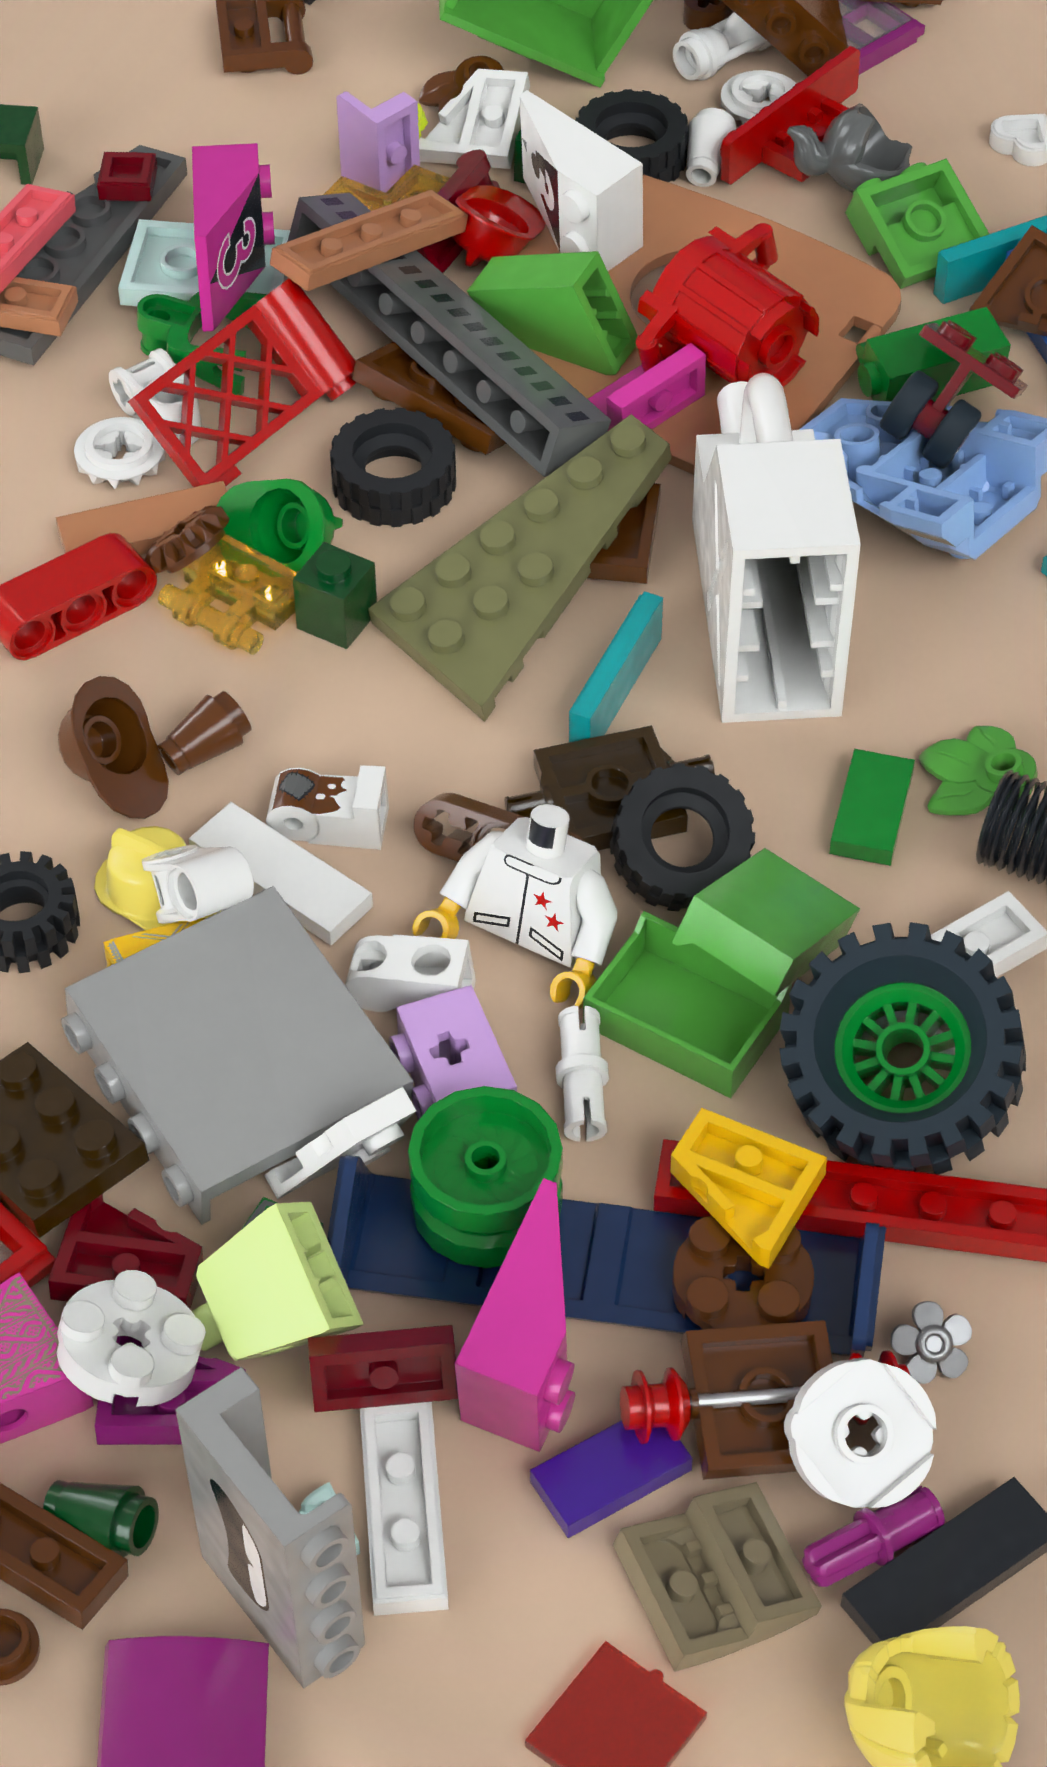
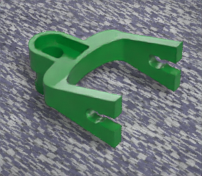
(174, 322)

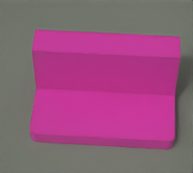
(657, 392)

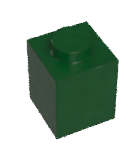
(334, 595)

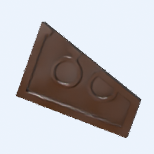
(401, 380)

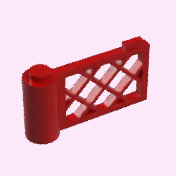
(304, 353)

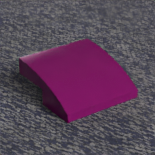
(183, 1702)

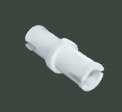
(582, 1074)

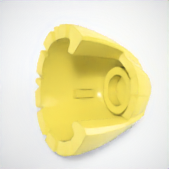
(934, 1700)

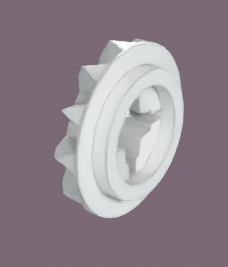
(746, 90)
(104, 439)

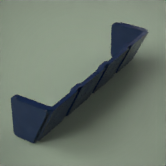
(611, 1255)

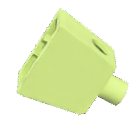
(274, 1286)

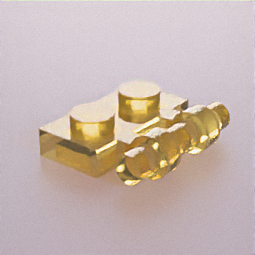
(244, 580)

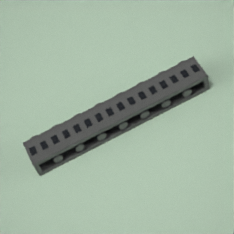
(463, 347)

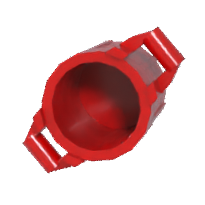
(728, 309)

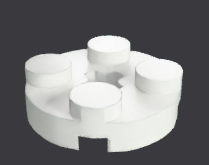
(136, 1309)
(902, 1438)

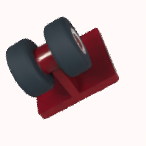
(930, 418)

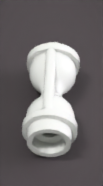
(708, 49)

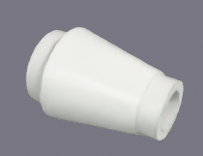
(704, 144)

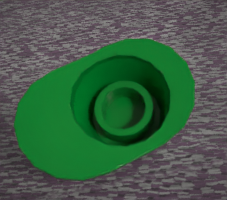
(280, 519)

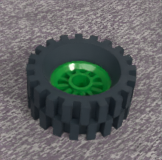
(911, 977)

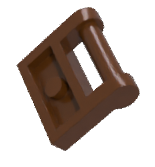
(247, 38)

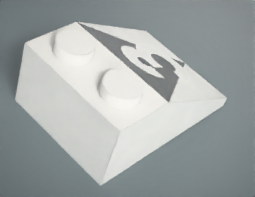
(581, 184)

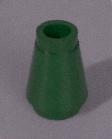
(108, 1513)

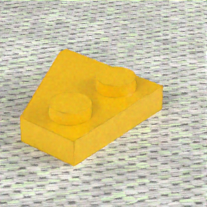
(747, 1180)

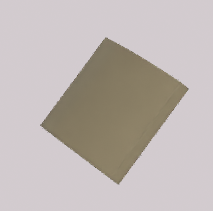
(716, 1576)

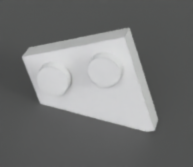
(360, 1134)

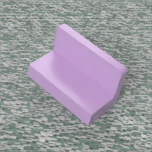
(379, 141)

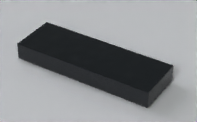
(951, 1566)

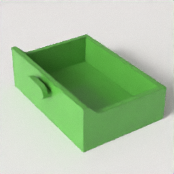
(766, 921)
(685, 1008)

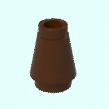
(205, 733)

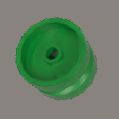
(478, 1170)

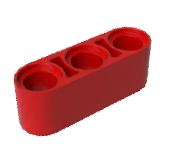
(72, 595)

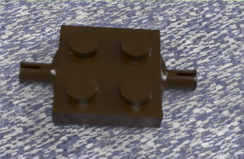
(593, 778)

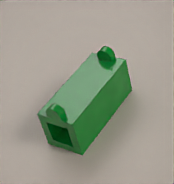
(895, 356)

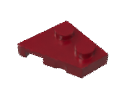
(107, 1242)

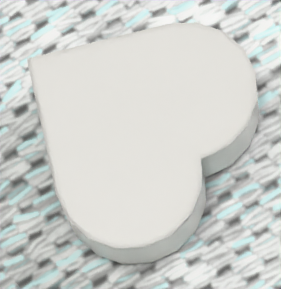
(1021, 137)

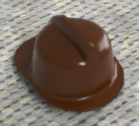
(112, 746)

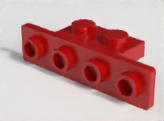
(808, 103)

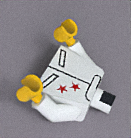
(536, 892)

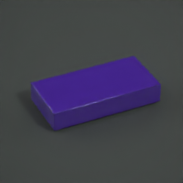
(607, 1475)

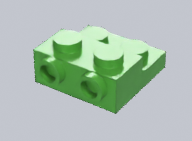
(914, 219)

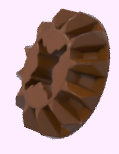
(188, 540)

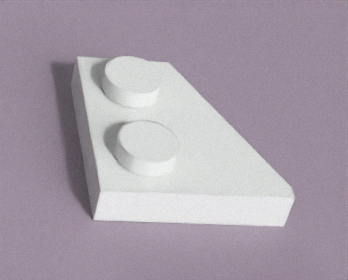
(479, 118)

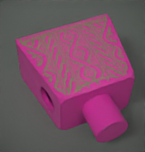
(31, 1381)

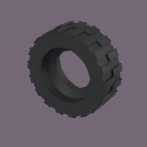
(645, 116)
(393, 499)
(672, 789)

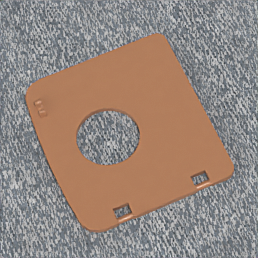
(833, 282)

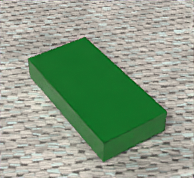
(872, 807)

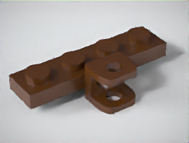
(55, 1561)

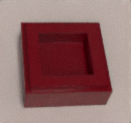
(127, 176)

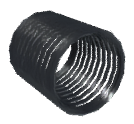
(999, 824)

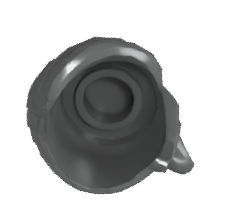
(851, 150)

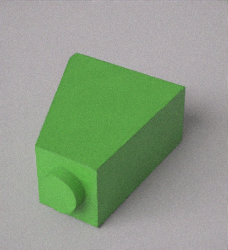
(559, 307)

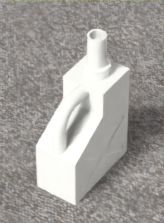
(774, 558)

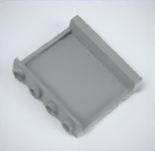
(229, 1047)

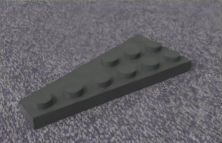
(90, 247)

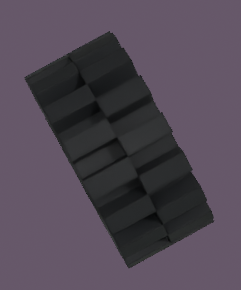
(48, 929)

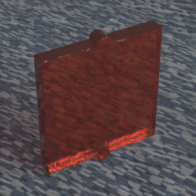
(616, 1717)

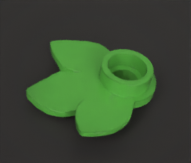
(973, 769)

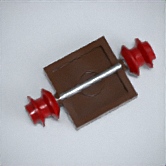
(736, 1394)

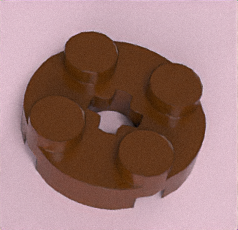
(714, 1302)

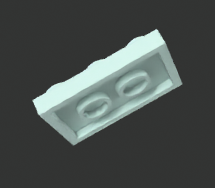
(165, 263)

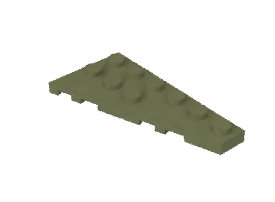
(512, 577)

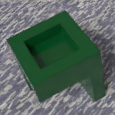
(21, 139)

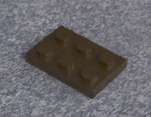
(56, 1143)

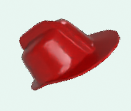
(496, 223)

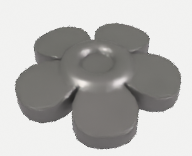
(932, 1342)

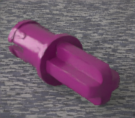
(872, 1537)

